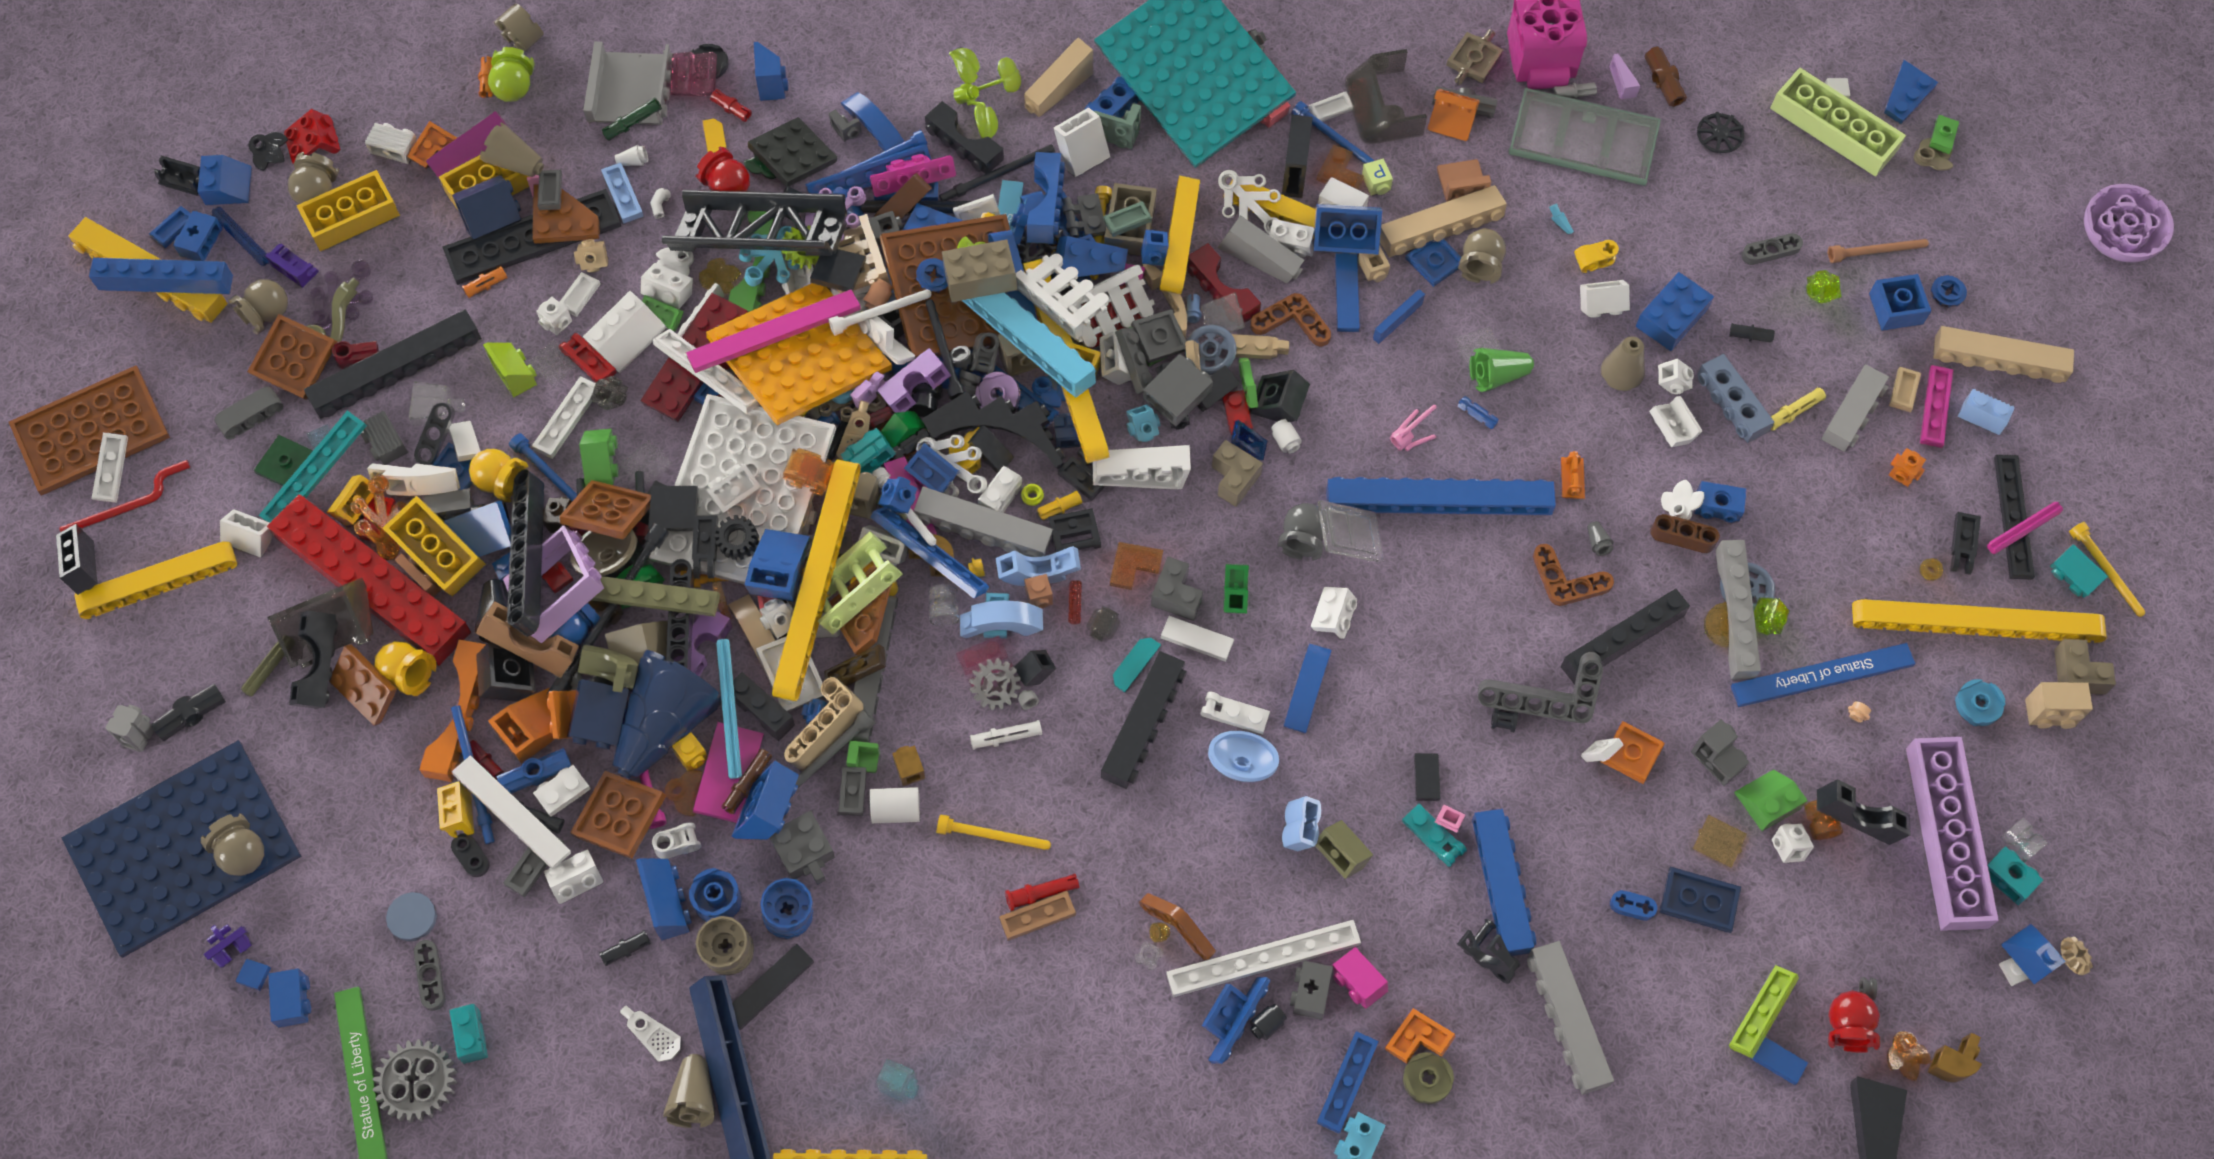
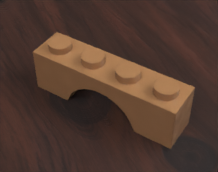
(552, 655)

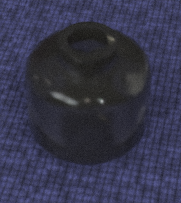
(1103, 623)

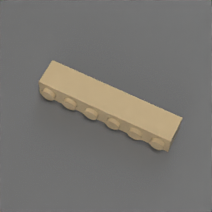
(1442, 221)
(2003, 354)

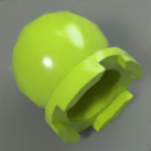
(510, 74)

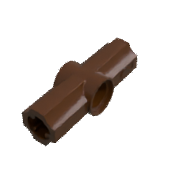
(1665, 76)

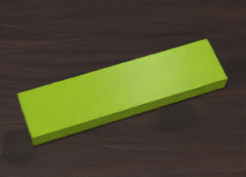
(1763, 1011)

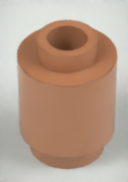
(878, 294)

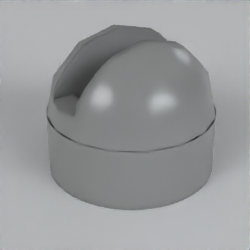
(1026, 696)

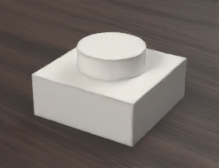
(2013, 972)

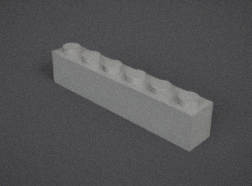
(982, 523)
(1570, 1018)

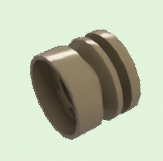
(715, 936)

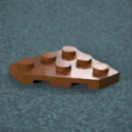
(569, 223)
(865, 626)

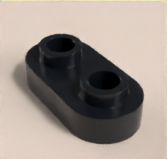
(469, 854)

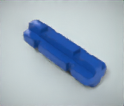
(1478, 412)

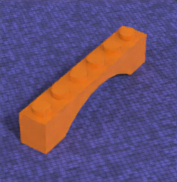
(444, 753)

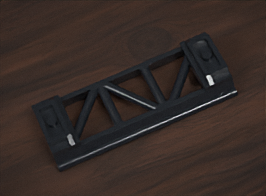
(819, 241)

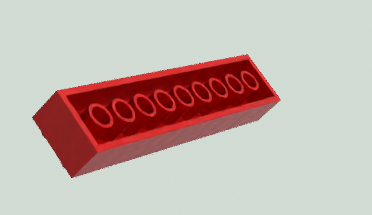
(390, 593)

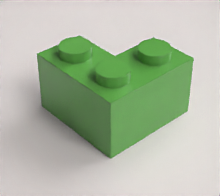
(596, 455)

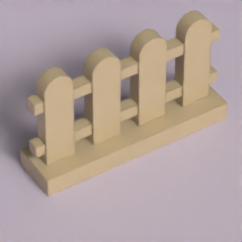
(862, 248)

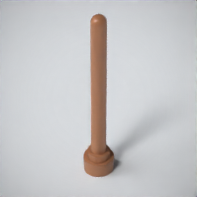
(1838, 253)

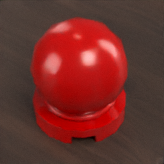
(722, 172)
(1854, 1022)

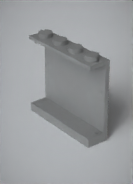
(625, 82)

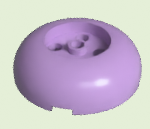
(2141, 223)

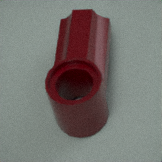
(353, 352)

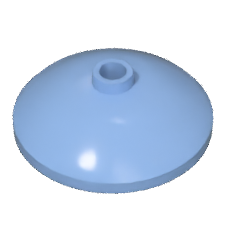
(1243, 756)

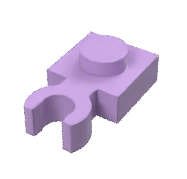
(867, 389)

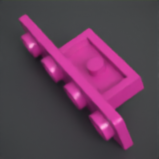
(901, 171)

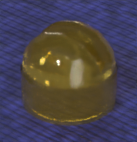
(1159, 932)

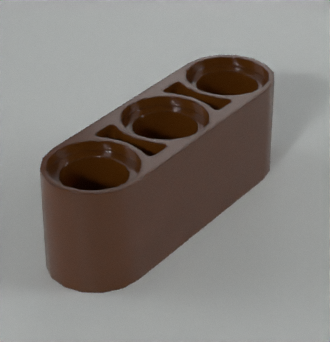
(906, 197)
(1695, 532)

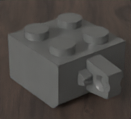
(803, 847)

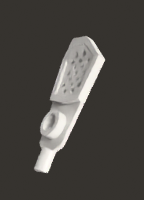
(650, 1031)

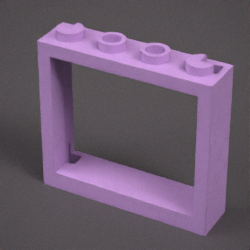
(578, 595)

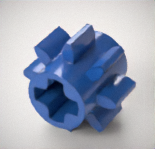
(812, 710)

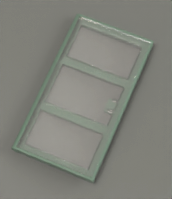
(1585, 136)

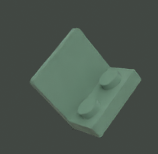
(1122, 131)

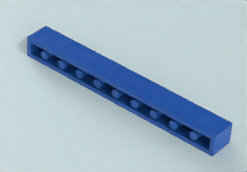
(1444, 496)

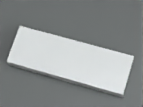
(109, 467)
(1197, 638)

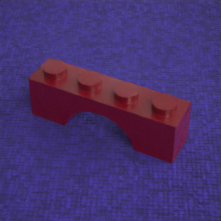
(1204, 265)

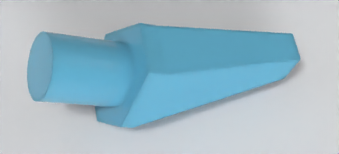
(1560, 219)

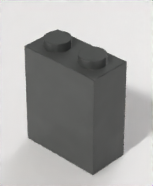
(1178, 389)

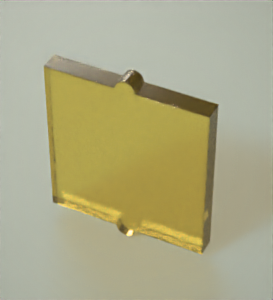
(1719, 841)

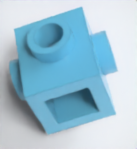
(1143, 423)

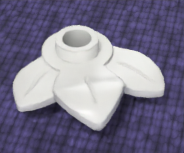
(671, 260)
(1682, 498)

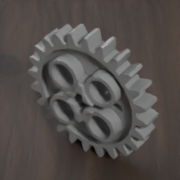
(391, 1080)

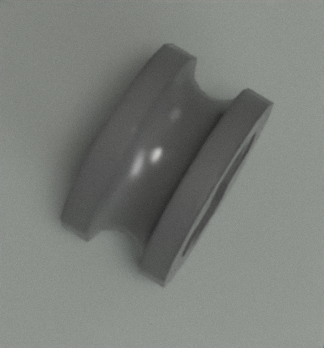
(1868, 987)

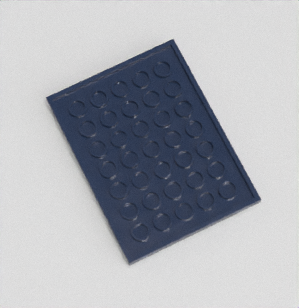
(148, 855)

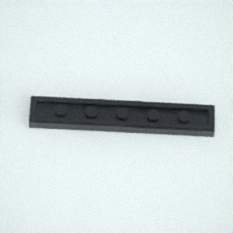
(2014, 512)

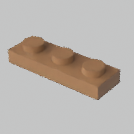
(1037, 915)

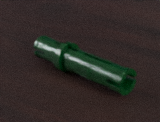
(624, 123)

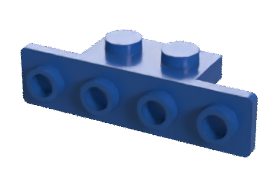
(1231, 1014)

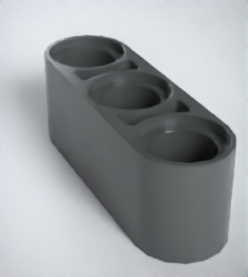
(248, 412)

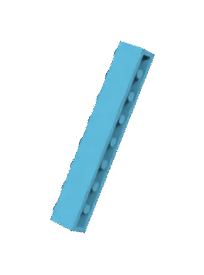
(1035, 341)

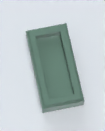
(1127, 219)

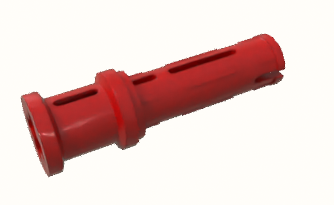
(1030, 893)

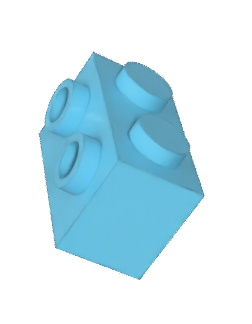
(1361, 1138)

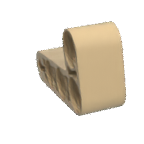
(826, 726)

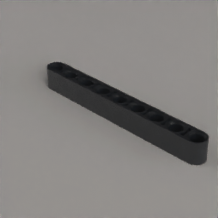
(526, 553)

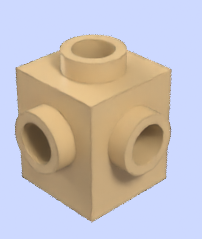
(597, 250)

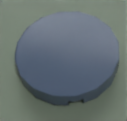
(411, 916)

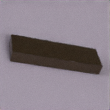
(858, 666)

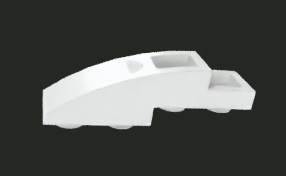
(417, 480)

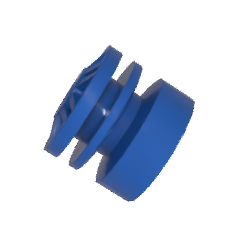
(791, 895)

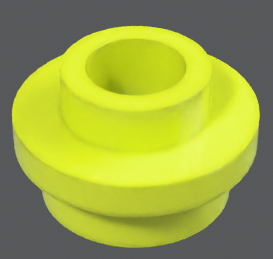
(1032, 488)

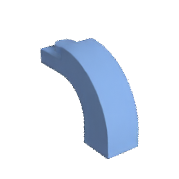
(1016, 567)
(1001, 615)

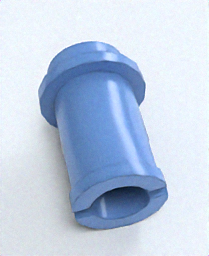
(1193, 308)

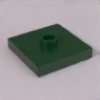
(282, 460)

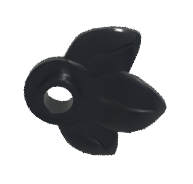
(269, 150)

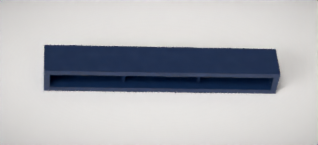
(728, 1069)

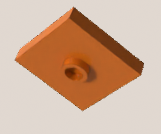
(1637, 754)

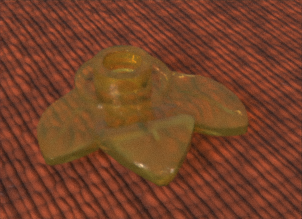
(719, 273)

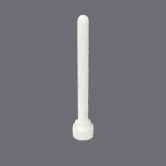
(839, 324)
(882, 476)

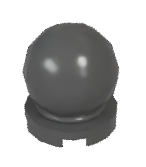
(1302, 532)

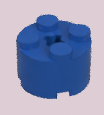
(715, 882)

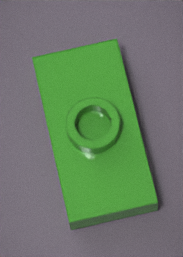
(1944, 134)
(667, 314)

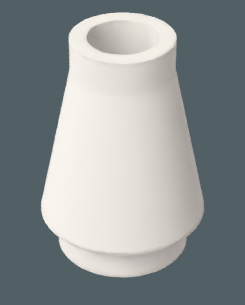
(632, 157)

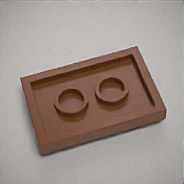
(362, 684)

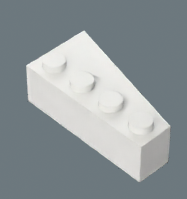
(1144, 468)

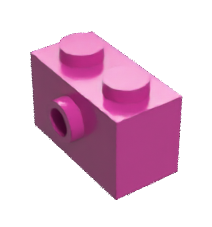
(1359, 978)

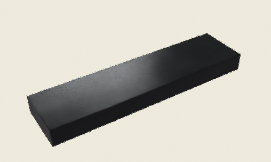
(771, 985)

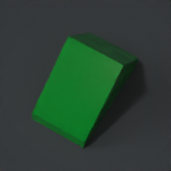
(901, 427)

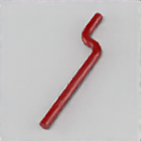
(131, 505)

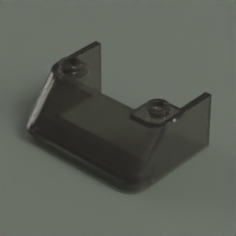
(1373, 119)

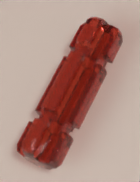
(1075, 590)

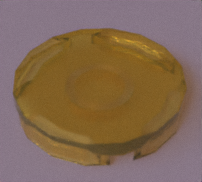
(1717, 625)

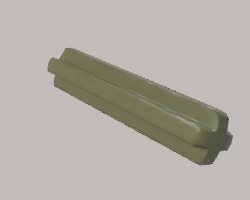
(263, 670)

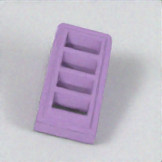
(1624, 80)

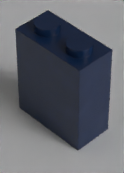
(487, 206)
(597, 714)

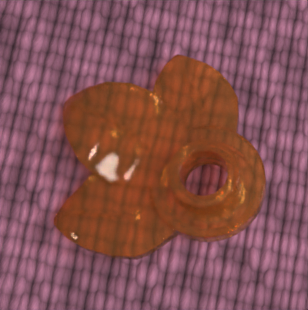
(689, 785)
(1908, 1056)

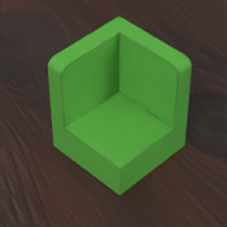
(863, 755)

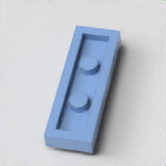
(622, 193)

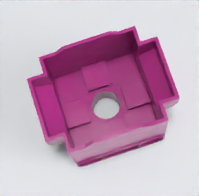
(1542, 51)

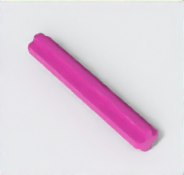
(2024, 527)

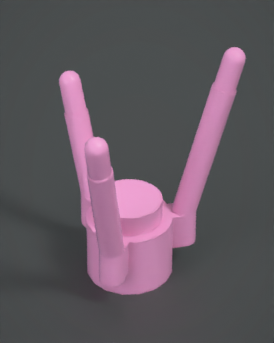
(1403, 436)

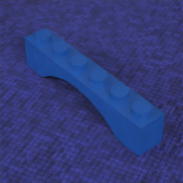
(1045, 218)

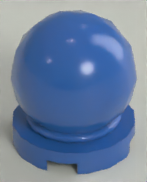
(577, 627)

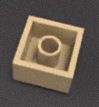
(2058, 704)

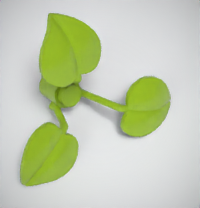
(967, 67)

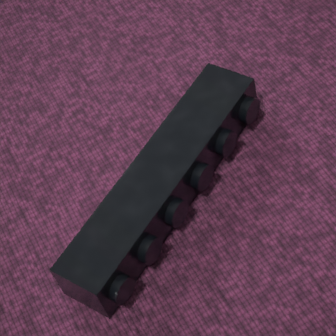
(1629, 632)
(1143, 720)

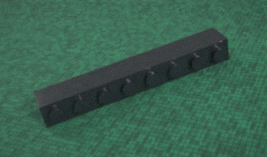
(392, 364)

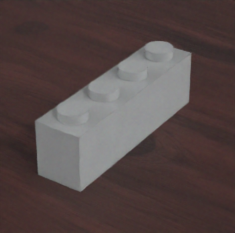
(1855, 407)

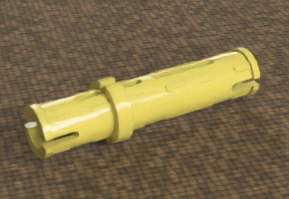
(1788, 413)

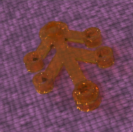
(378, 485)

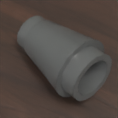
(1599, 539)

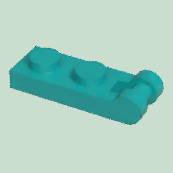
(1433, 835)

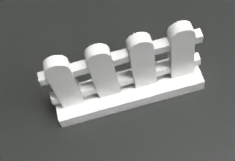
(1056, 306)
(1121, 308)

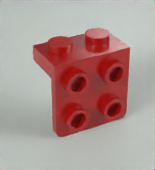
(311, 132)

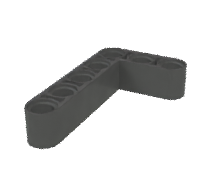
(1548, 697)

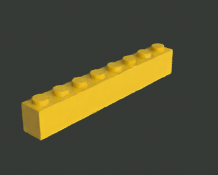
(103, 243)

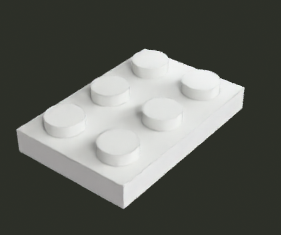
(770, 657)

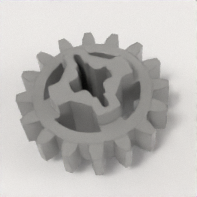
(1002, 678)

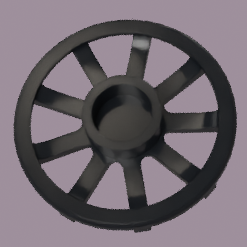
(1720, 132)

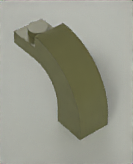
(608, 665)

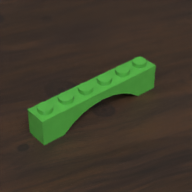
(744, 294)

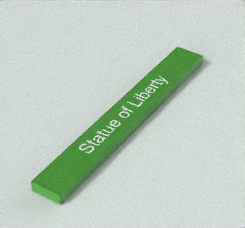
(360, 1074)

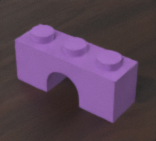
(923, 369)
(706, 629)

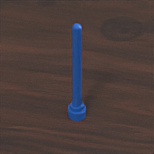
(1302, 110)
(917, 139)
(520, 444)

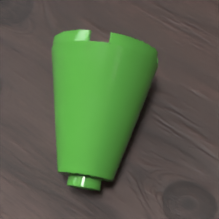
(1498, 367)

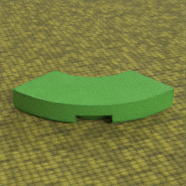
(1248, 382)

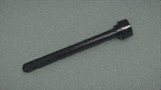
(955, 387)

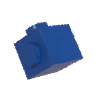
(1154, 247)

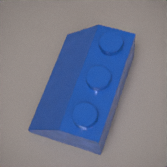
(1347, 229)
(767, 804)
(664, 897)

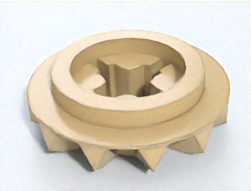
(2069, 949)

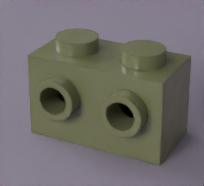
(1343, 849)

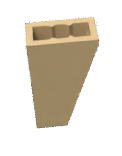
(1060, 78)

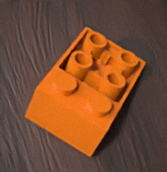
(525, 725)

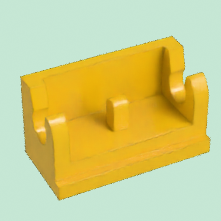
(455, 809)

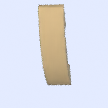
(1153, 279)
(749, 620)

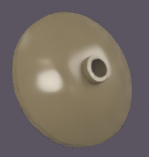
(607, 552)

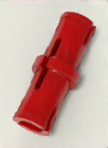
(731, 105)

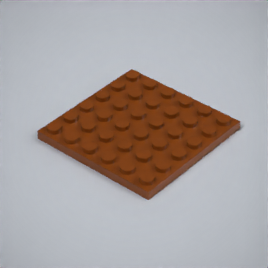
(905, 252)

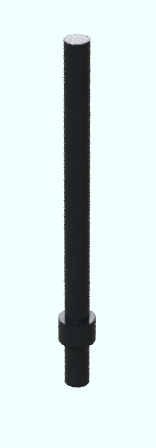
(961, 189)

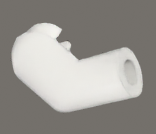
(657, 200)

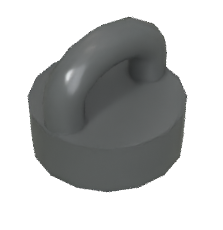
(961, 357)

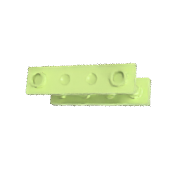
(851, 565)

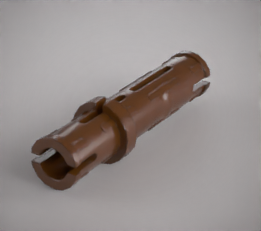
(741, 789)

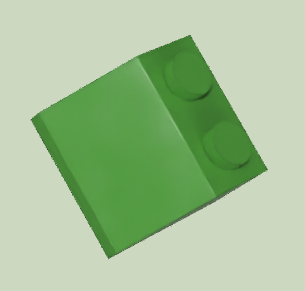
(1771, 799)

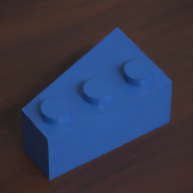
(1090, 256)

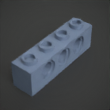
(1734, 387)

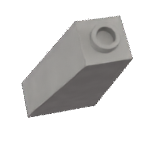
(1261, 251)

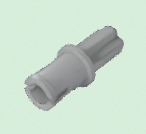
(1576, 90)

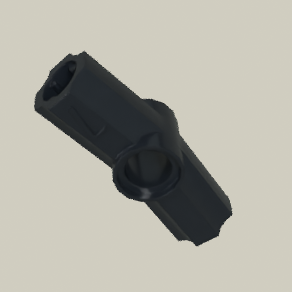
(187, 712)

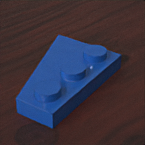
(1908, 92)

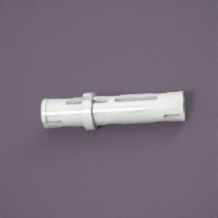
(978, 741)

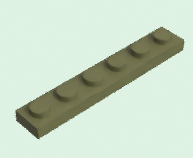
(658, 596)

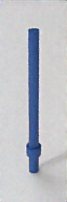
(484, 818)

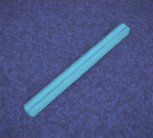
(729, 709)

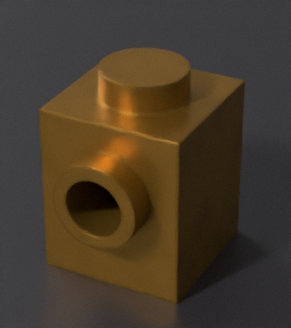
(908, 765)

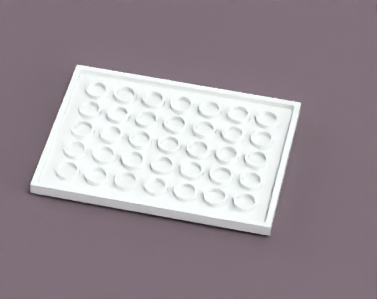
(730, 437)

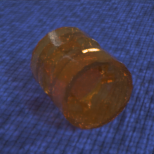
(1822, 825)

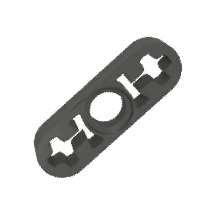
(1777, 242)
(438, 980)

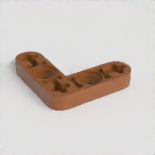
(1298, 314)
(1562, 585)
(1181, 921)

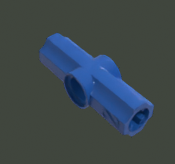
(520, 777)

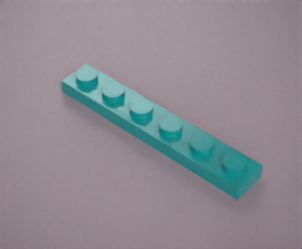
(316, 464)

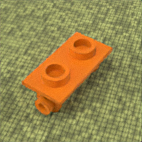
(1572, 476)

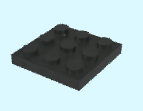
(792, 152)

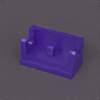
(291, 265)

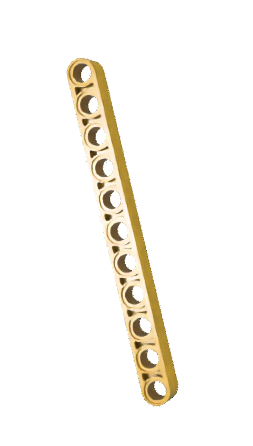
(1081, 407)
(816, 580)
(1980, 620)

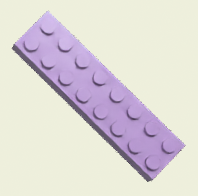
(1951, 834)

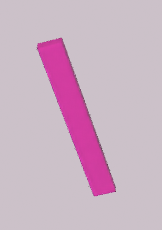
(772, 331)

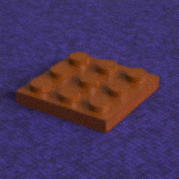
(292, 356)
(606, 509)
(618, 814)

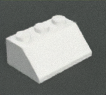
(624, 331)

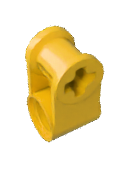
(1596, 255)

